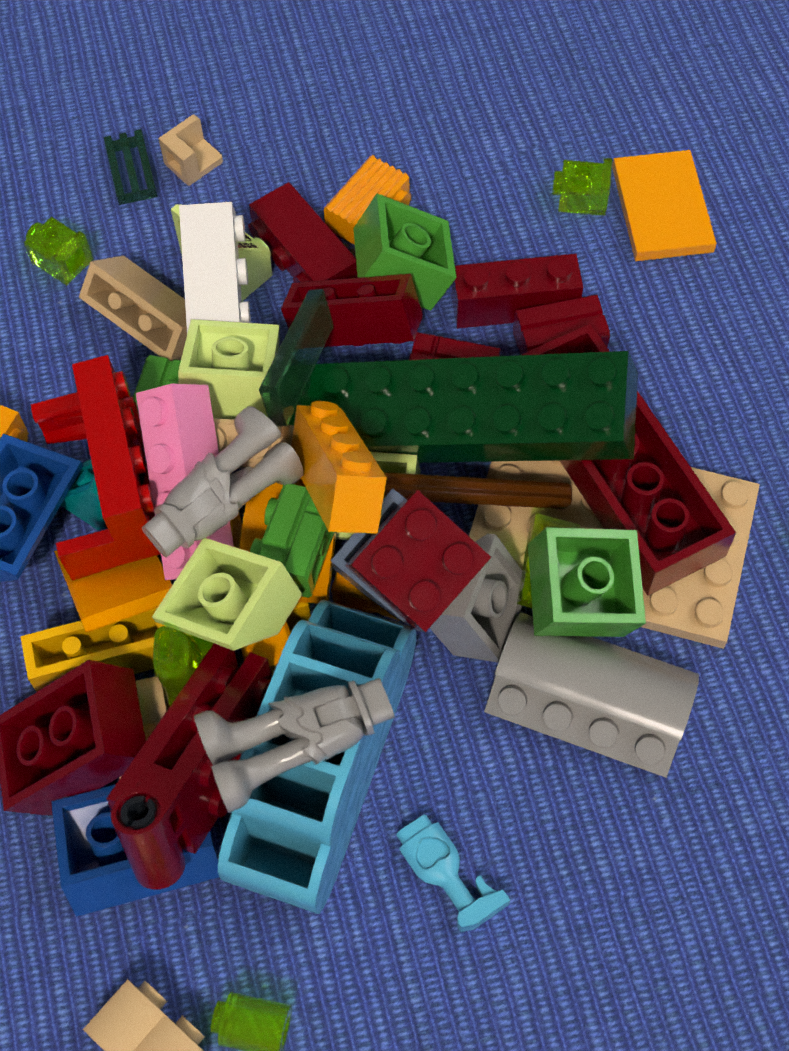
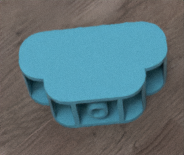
(302, 821)

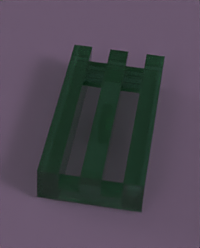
(125, 144)

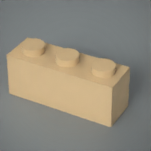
(137, 304)

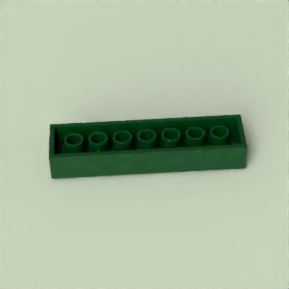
(488, 406)

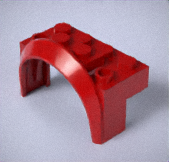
(112, 427)

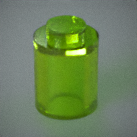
(251, 1023)

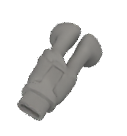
(206, 499)
(316, 722)

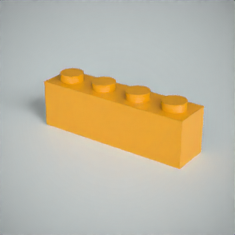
(338, 469)

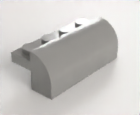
(593, 695)

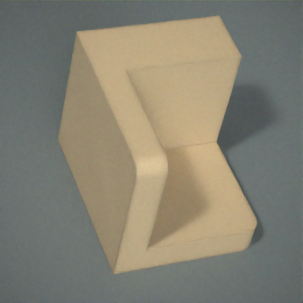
(188, 152)

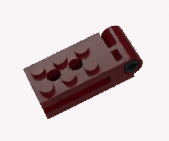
(169, 789)

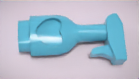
(437, 863)

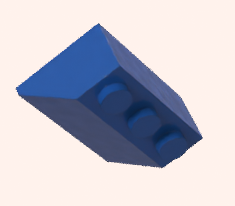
(30, 494)
(94, 864)

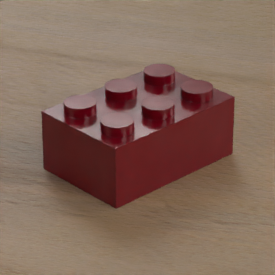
(69, 737)

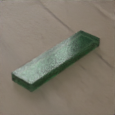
(296, 358)

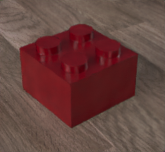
(418, 561)

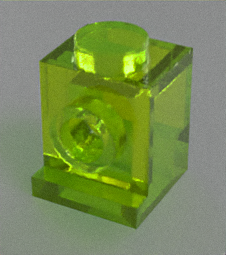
(583, 186)
(58, 249)

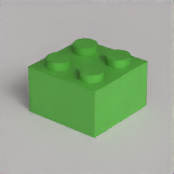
(405, 240)
(586, 582)

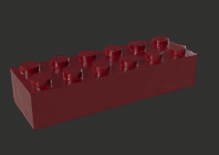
(653, 493)

